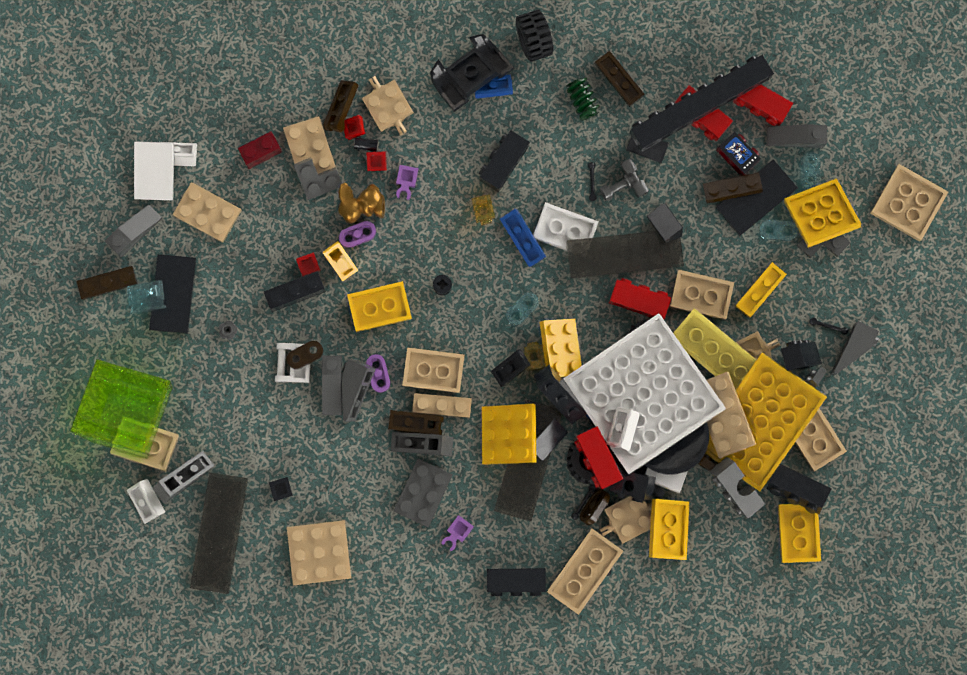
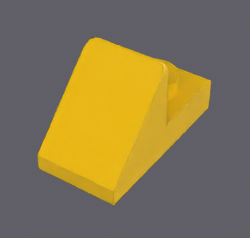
(340, 261)

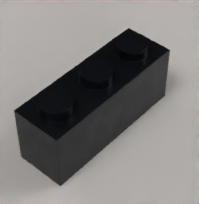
(503, 160)
(294, 291)
(800, 355)
(559, 394)
(798, 489)
(516, 581)

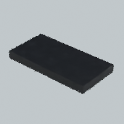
(747, 210)
(178, 283)

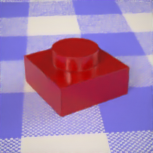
(354, 127)
(376, 161)
(308, 264)

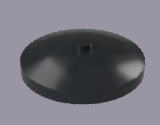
(683, 454)

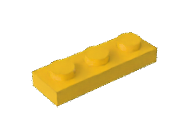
(760, 290)

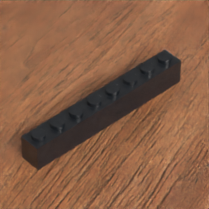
(701, 103)

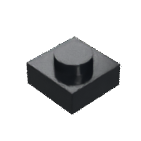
(280, 489)

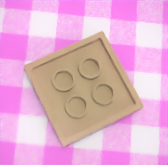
(909, 202)
(319, 552)

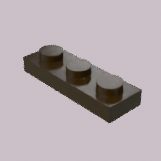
(619, 78)
(732, 187)
(106, 282)

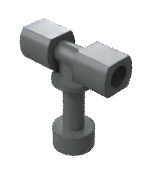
(630, 180)

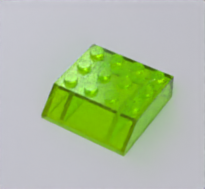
(122, 408)

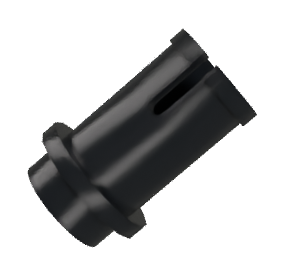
(365, 144)

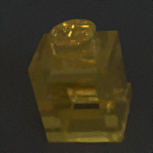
(483, 202)
(531, 348)

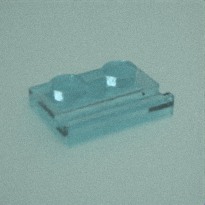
(146, 297)

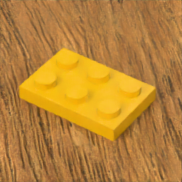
(379, 306)
(561, 345)
(669, 529)
(798, 534)

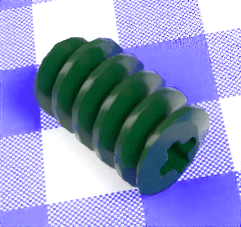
(582, 99)

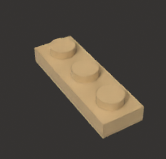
(442, 405)

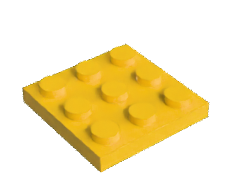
(822, 213)
(509, 434)

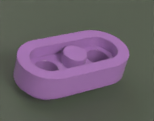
(356, 232)
(380, 373)

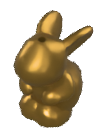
(368, 203)

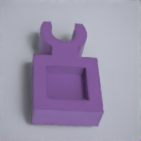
(406, 178)
(459, 530)

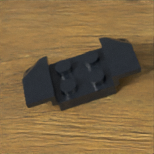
(469, 72)

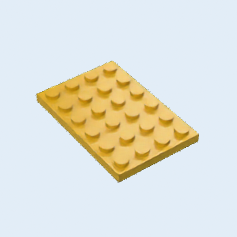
(777, 411)

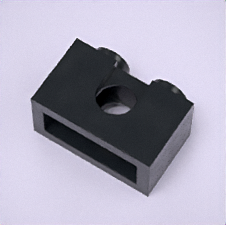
(642, 488)

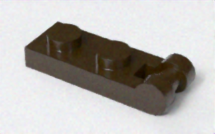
(340, 106)
(414, 422)

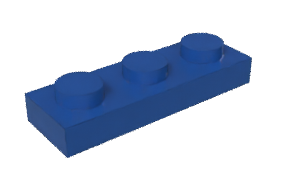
(523, 237)

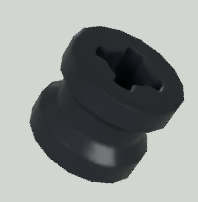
(442, 288)

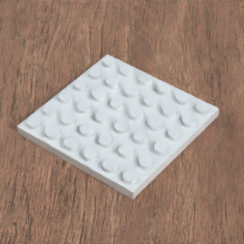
(652, 377)

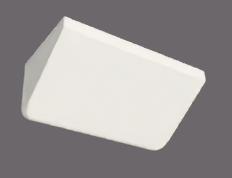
(185, 154)
(623, 428)
(145, 500)

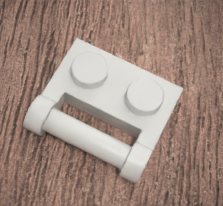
(297, 376)

